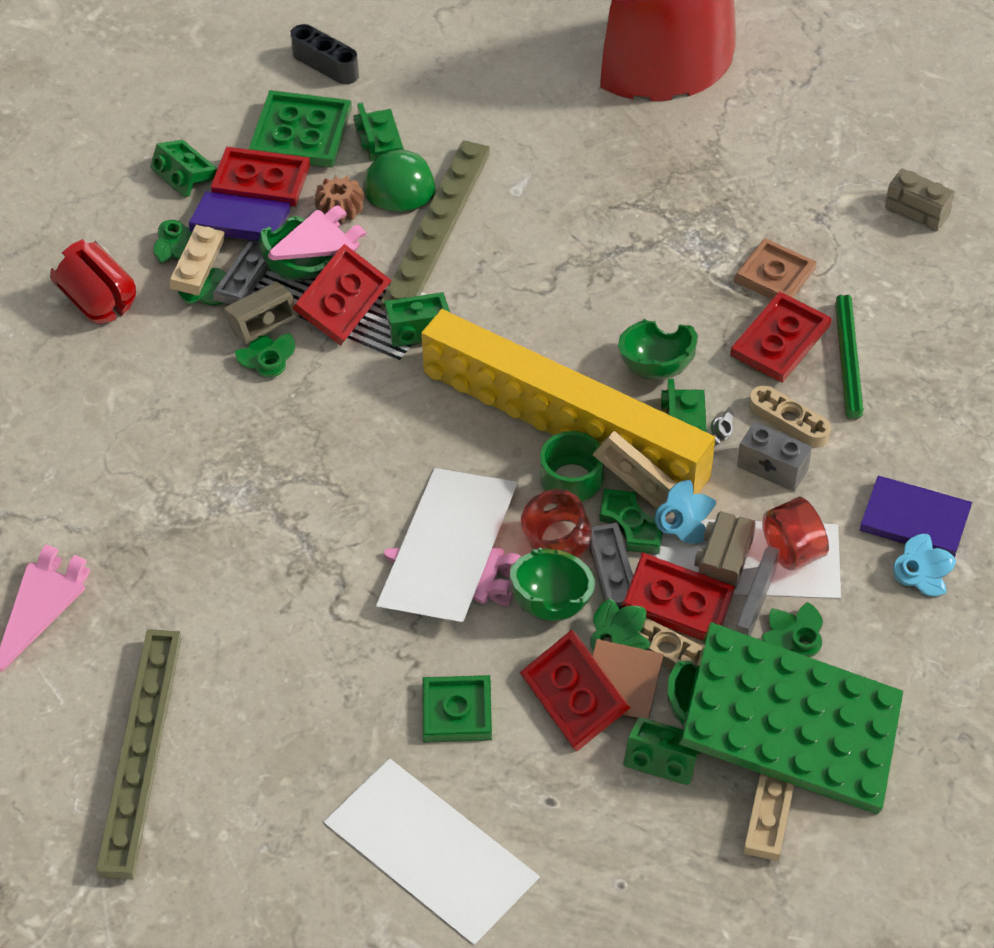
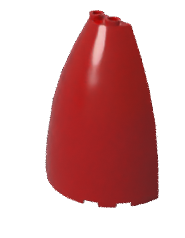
(667, 47)

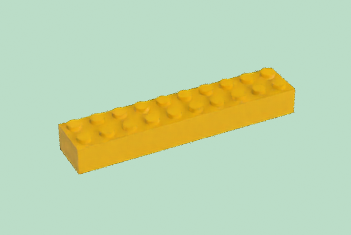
(559, 397)

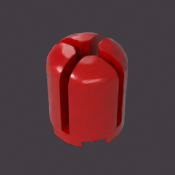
(94, 282)

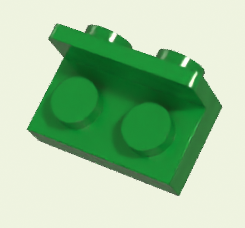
(377, 130)
(181, 165)
(411, 316)
(685, 405)
(656, 751)

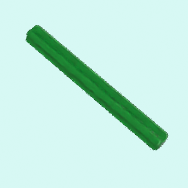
(849, 357)

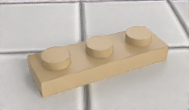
(197, 260)
(634, 469)
(768, 818)

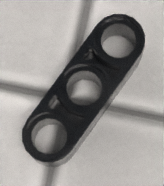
(324, 54)

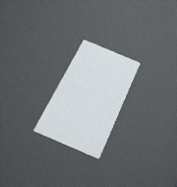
(447, 545)
(816, 579)
(432, 851)

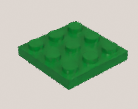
(302, 126)

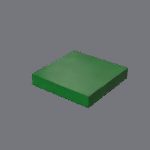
(456, 708)

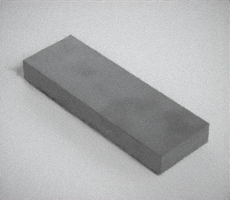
(242, 275)
(611, 562)
(758, 591)

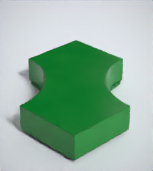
(635, 524)

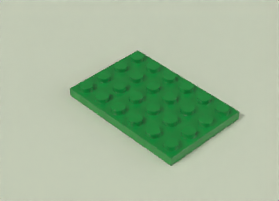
(792, 718)

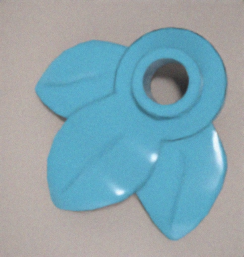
(688, 512)
(927, 563)

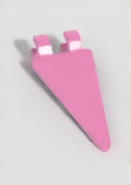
(318, 237)
(488, 586)
(41, 600)

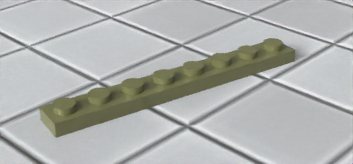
(438, 222)
(139, 755)

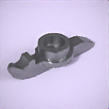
(722, 426)

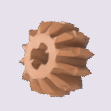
(342, 193)

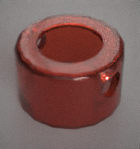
(569, 508)
(796, 532)

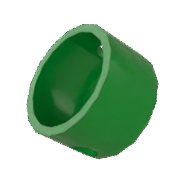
(569, 449)

